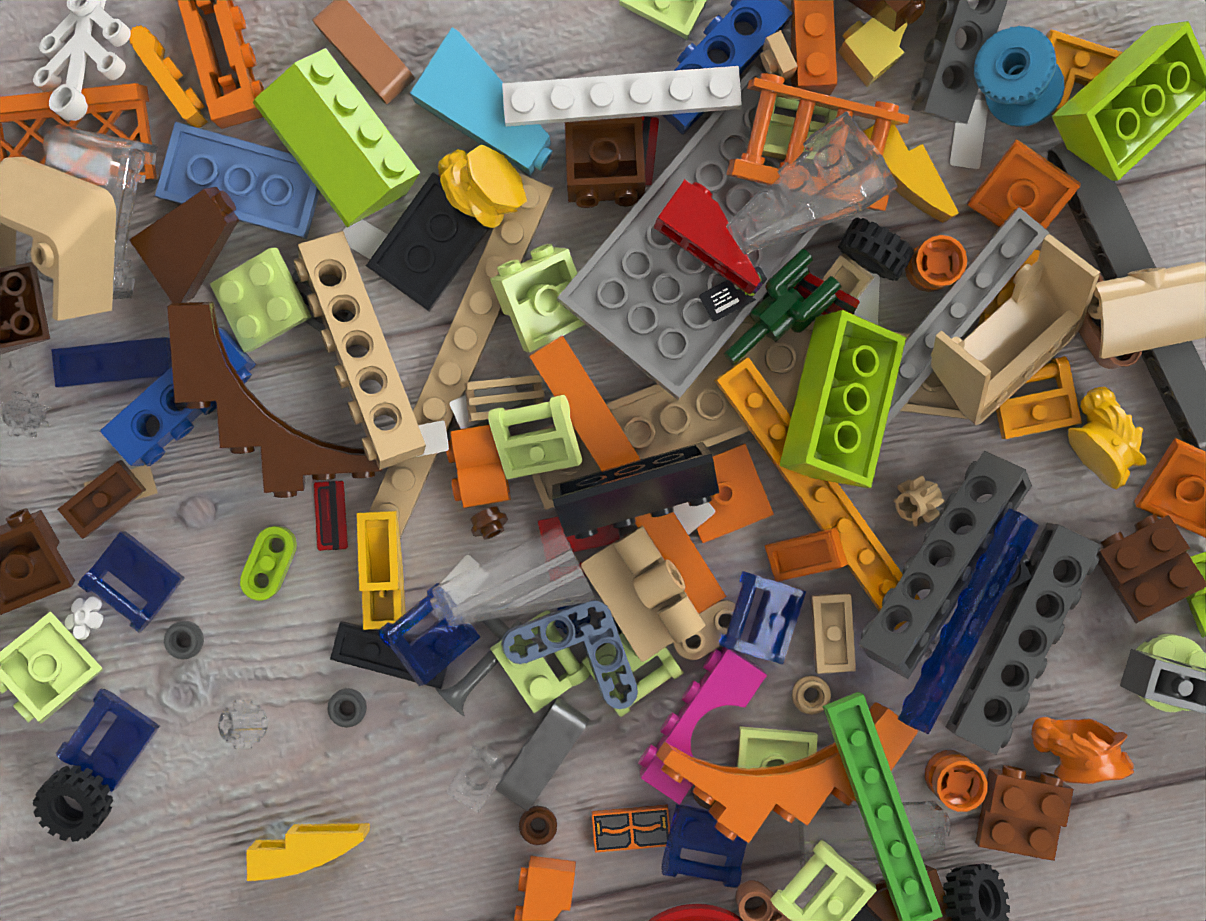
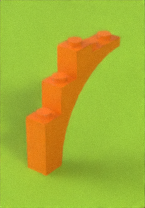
(791, 790)

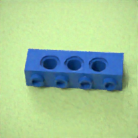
(741, 50)
(128, 429)

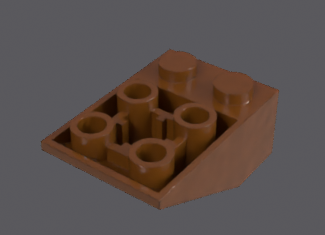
(21, 308)

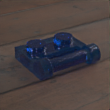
(138, 570)
(773, 620)
(433, 648)
(118, 747)
(695, 830)

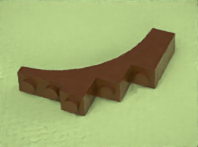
(206, 375)

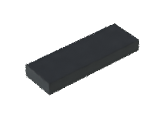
(369, 652)

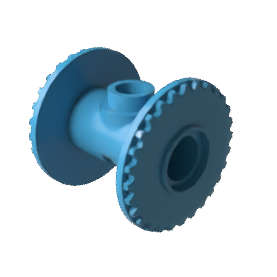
(1019, 76)

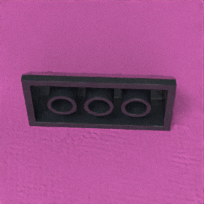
(635, 490)

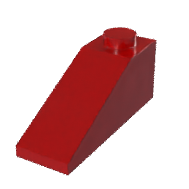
(700, 228)

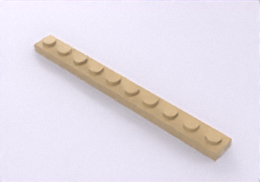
(462, 347)

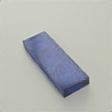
(111, 362)

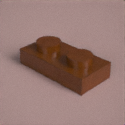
(101, 499)

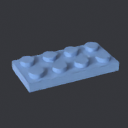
(260, 180)

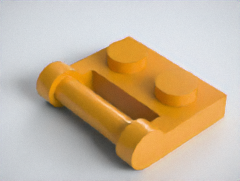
(1044, 409)

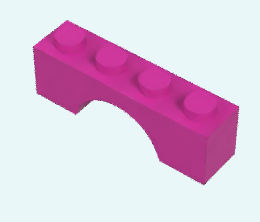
(727, 681)

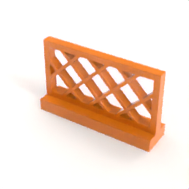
(99, 100)

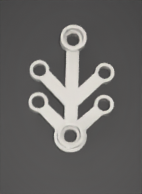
(67, 99)

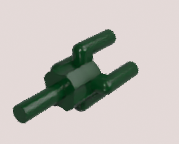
(785, 306)

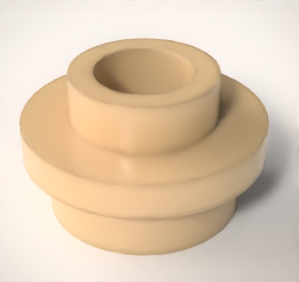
(814, 706)

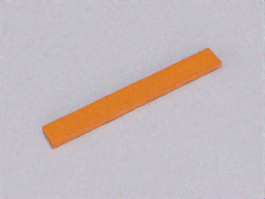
(611, 449)

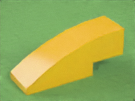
(916, 177)
(380, 568)
(302, 849)

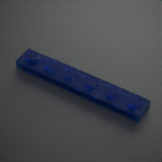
(968, 621)

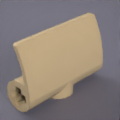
(1150, 309)
(643, 593)

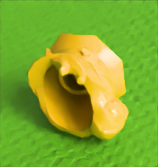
(481, 184)
(1108, 440)

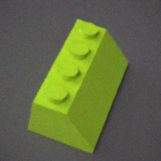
(1135, 100)
(336, 137)
(843, 400)

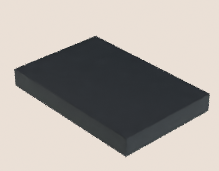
(427, 245)

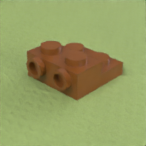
(1023, 812)

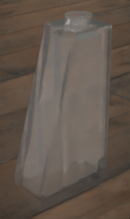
(519, 581)
(846, 833)

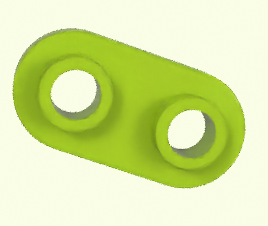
(268, 561)

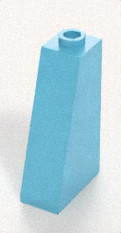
(470, 98)

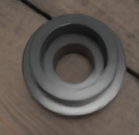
(173, 644)
(335, 710)

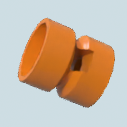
(936, 263)
(956, 780)

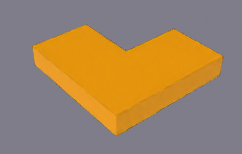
(1079, 60)

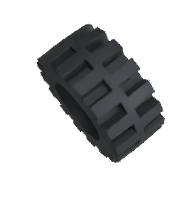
(876, 249)
(60, 816)
(975, 894)

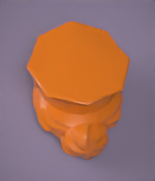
(1085, 749)

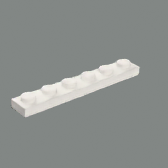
(622, 96)

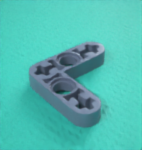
(591, 639)

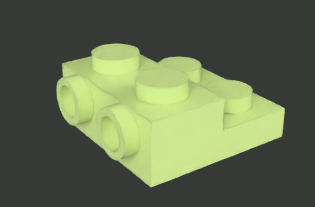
(530, 295)
(45, 668)

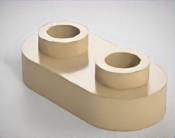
(710, 634)

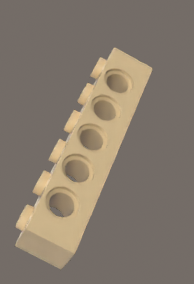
(333, 257)

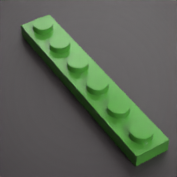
(882, 809)

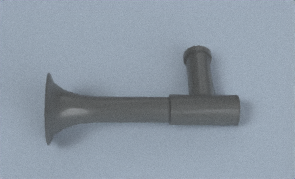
(457, 694)

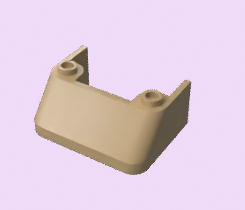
(70, 233)
(1019, 335)

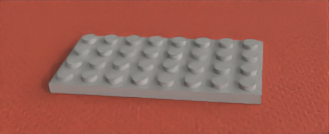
(646, 288)

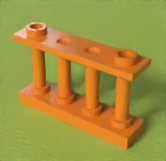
(752, 166)

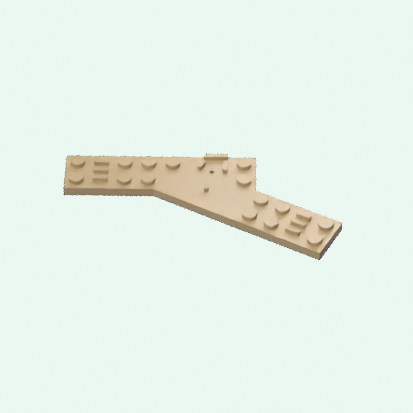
(661, 423)

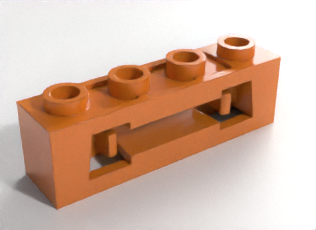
(236, 104)

